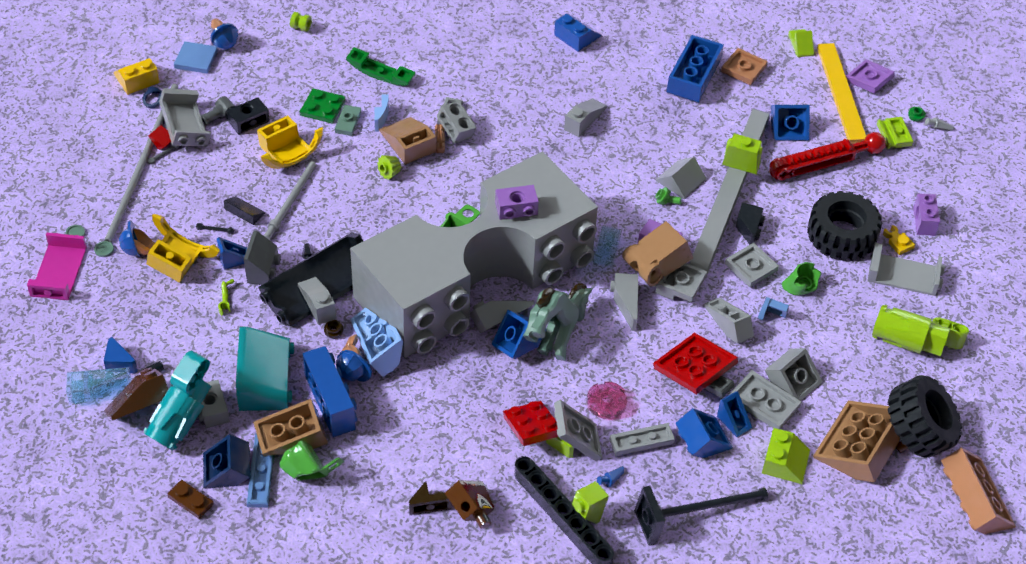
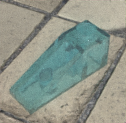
(90, 385)

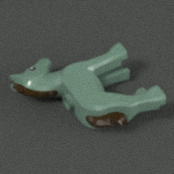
(562, 313)

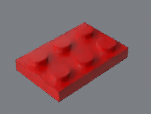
(531, 423)

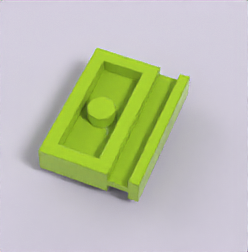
(895, 132)

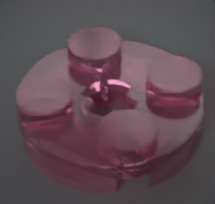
(606, 410)

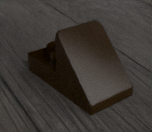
(424, 502)

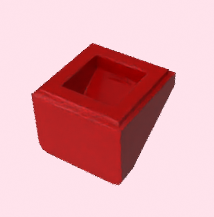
(160, 137)

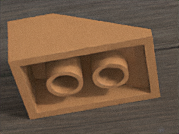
(288, 427)

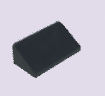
(243, 209)

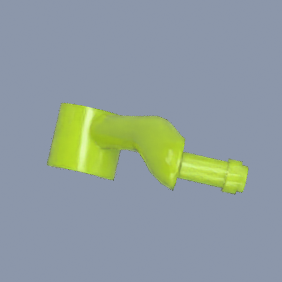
(224, 304)

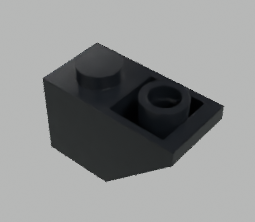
(749, 220)

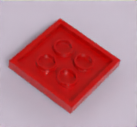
(695, 363)

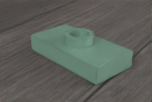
(348, 120)

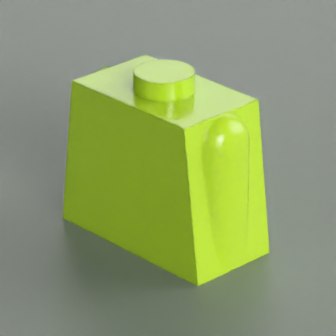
(743, 153)

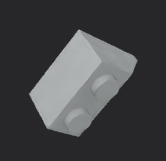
(794, 373)

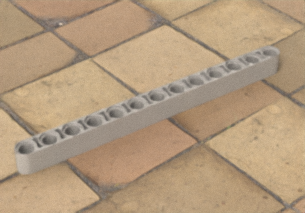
(726, 199)

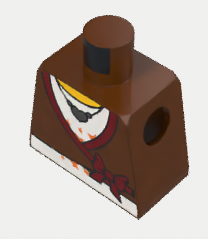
(471, 501)

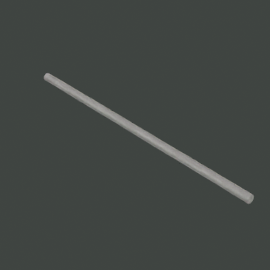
(134, 179)

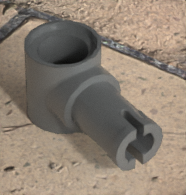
(218, 111)

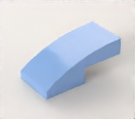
(381, 113)

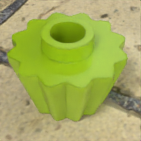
(388, 166)

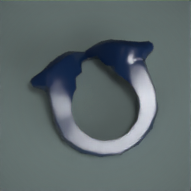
(151, 90)

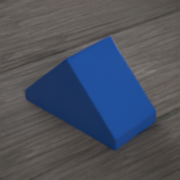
(230, 253)
(118, 357)
(733, 414)

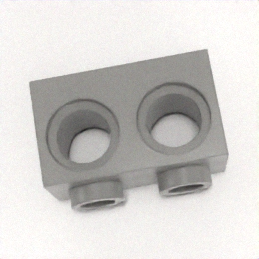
(456, 122)

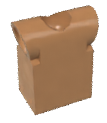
(658, 254)

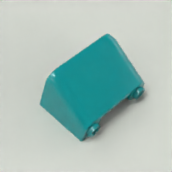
(262, 370)

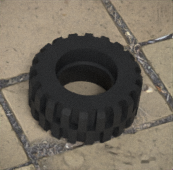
(839, 241)
(924, 416)

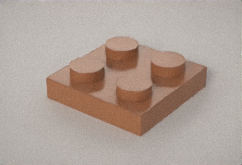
(744, 66)

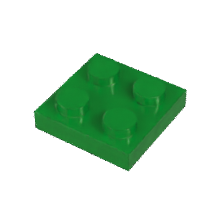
(322, 106)

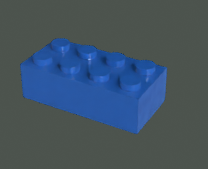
(695, 68)
(330, 391)

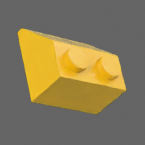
(137, 76)

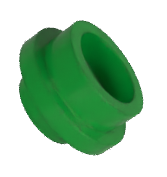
(916, 114)

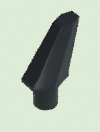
(307, 251)

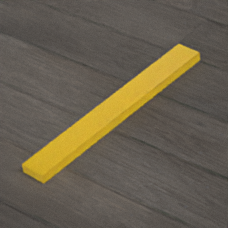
(841, 93)

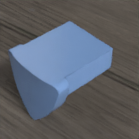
(774, 307)

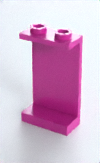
(58, 267)

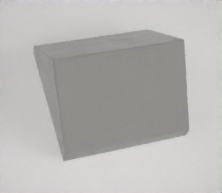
(682, 177)

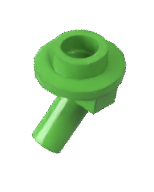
(663, 197)

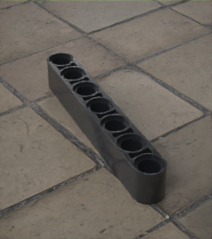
(560, 503)

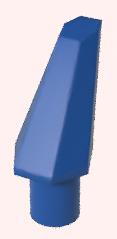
(610, 477)

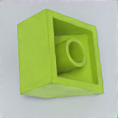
(786, 456)

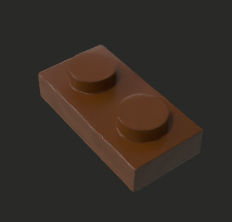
(190, 499)

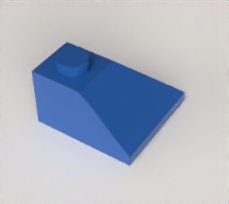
(790, 122)

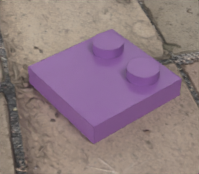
(870, 76)

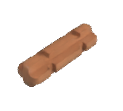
(440, 138)

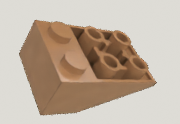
(410, 139)

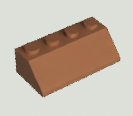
(977, 492)

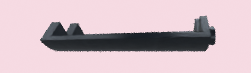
(328, 265)

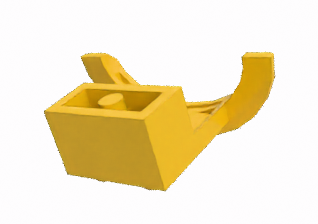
(284, 144)
(175, 253)

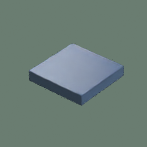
(195, 57)

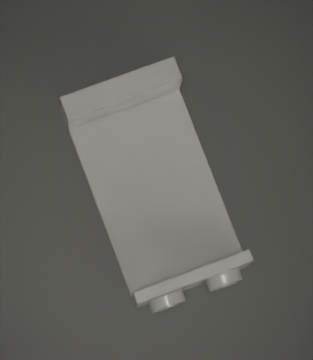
(905, 273)

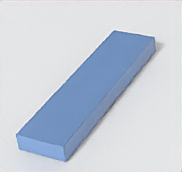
(260, 478)

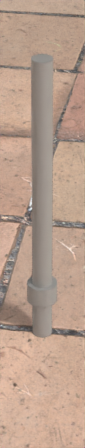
(275, 223)

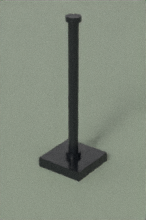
(652, 517)

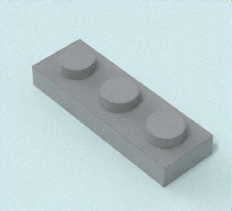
(642, 439)

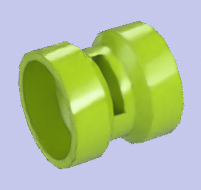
(300, 21)

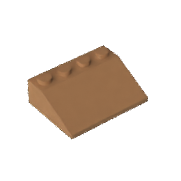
(859, 441)

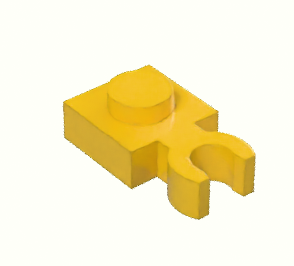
(899, 242)

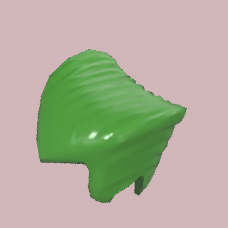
(802, 280)

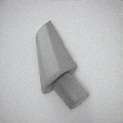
(938, 124)

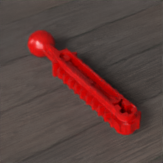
(824, 156)

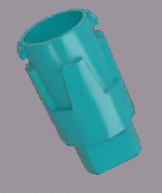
(181, 402)

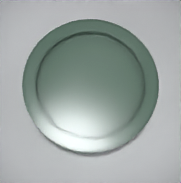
(75, 230)
(103, 249)

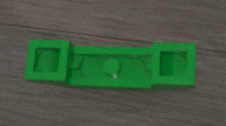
(360, 60)

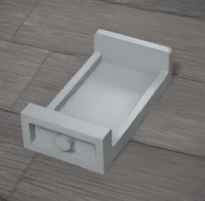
(183, 117)

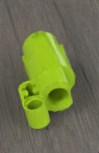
(918, 332)

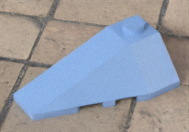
(379, 341)

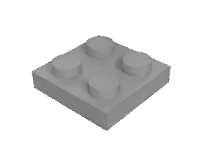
(751, 265)

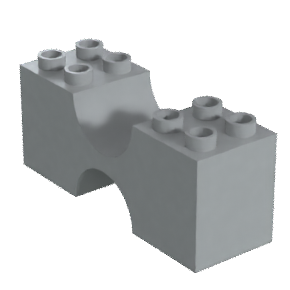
(424, 272)

